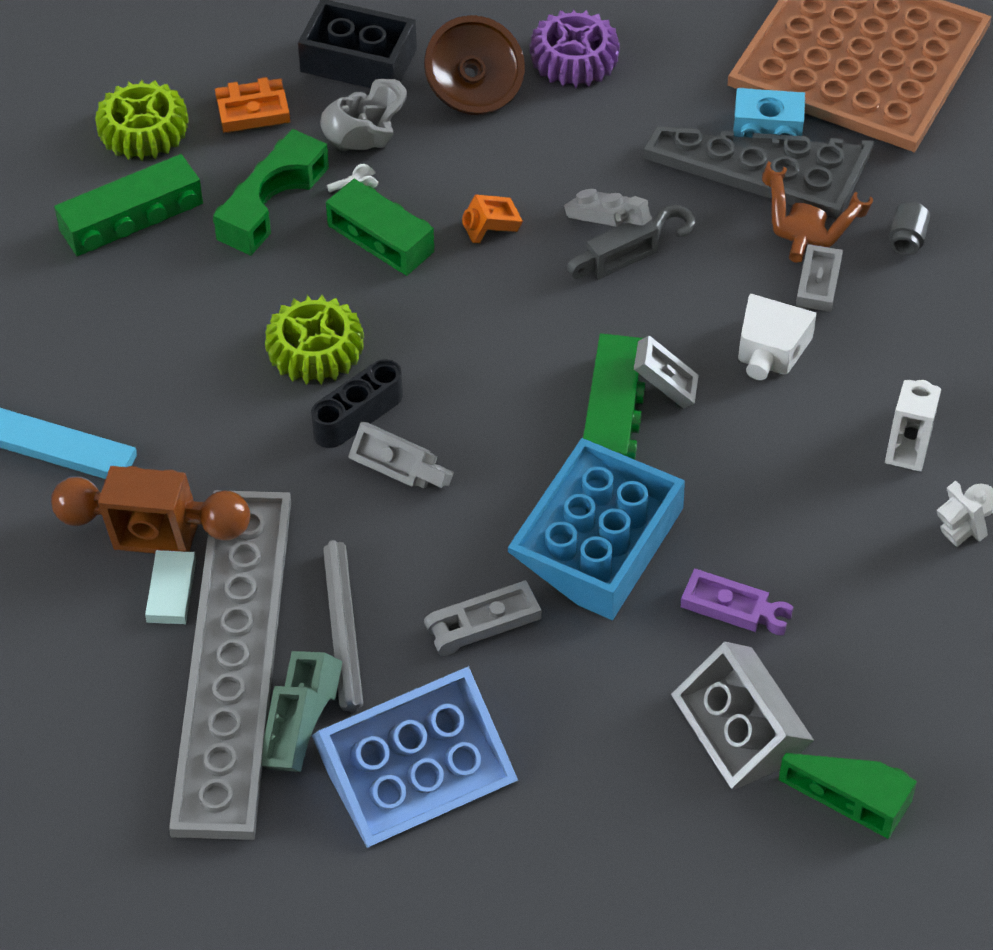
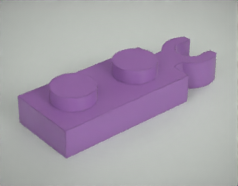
(734, 603)

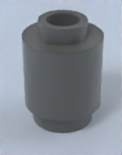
(909, 228)

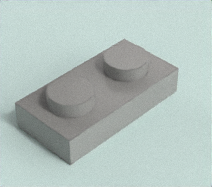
(819, 278)
(666, 372)

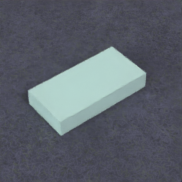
(170, 587)

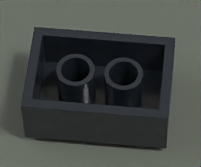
(356, 44)

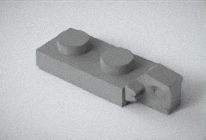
(608, 208)
(397, 458)

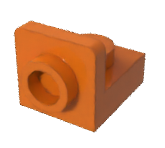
(492, 214)

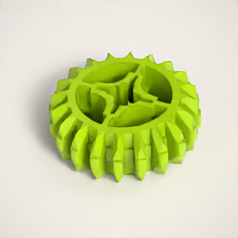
(142, 127)
(316, 347)

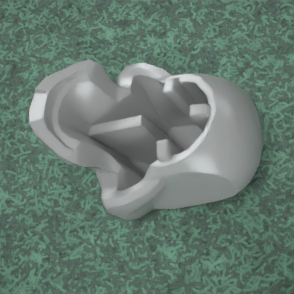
(364, 120)

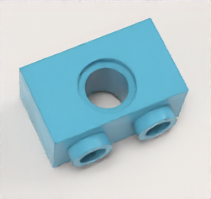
(768, 112)

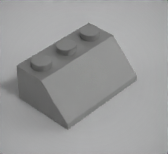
(740, 715)

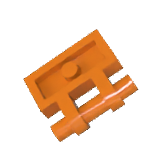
(252, 104)

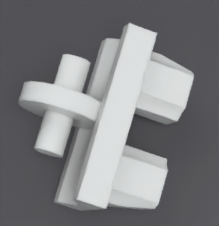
(966, 513)

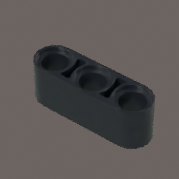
(357, 401)

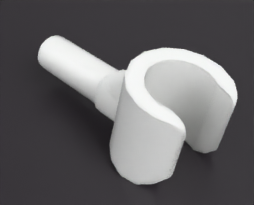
(361, 173)

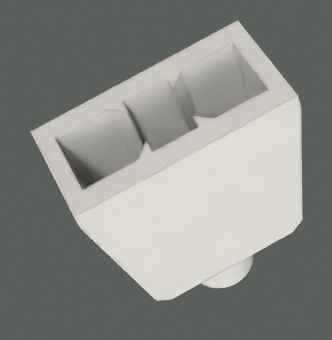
(773, 336)
(914, 409)

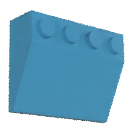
(599, 526)

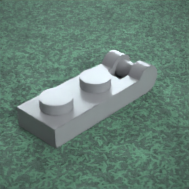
(483, 617)

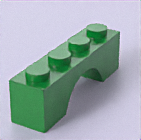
(293, 164)

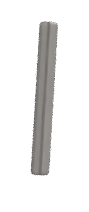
(343, 625)

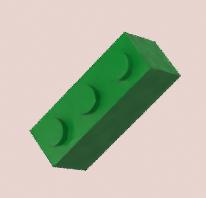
(380, 226)

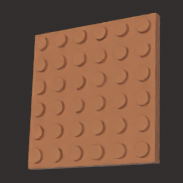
(865, 61)

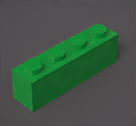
(129, 204)
(614, 395)

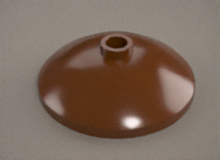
(486, 49)

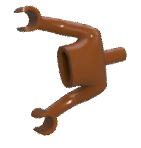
(806, 222)

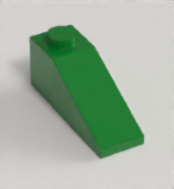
(853, 787)

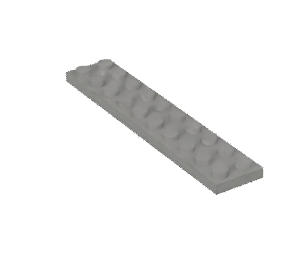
(231, 677)

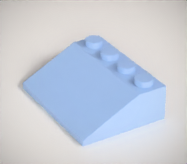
(415, 757)

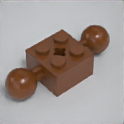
(149, 509)

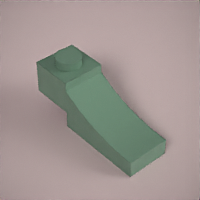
(296, 708)

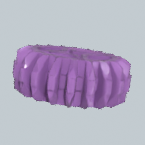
(574, 48)

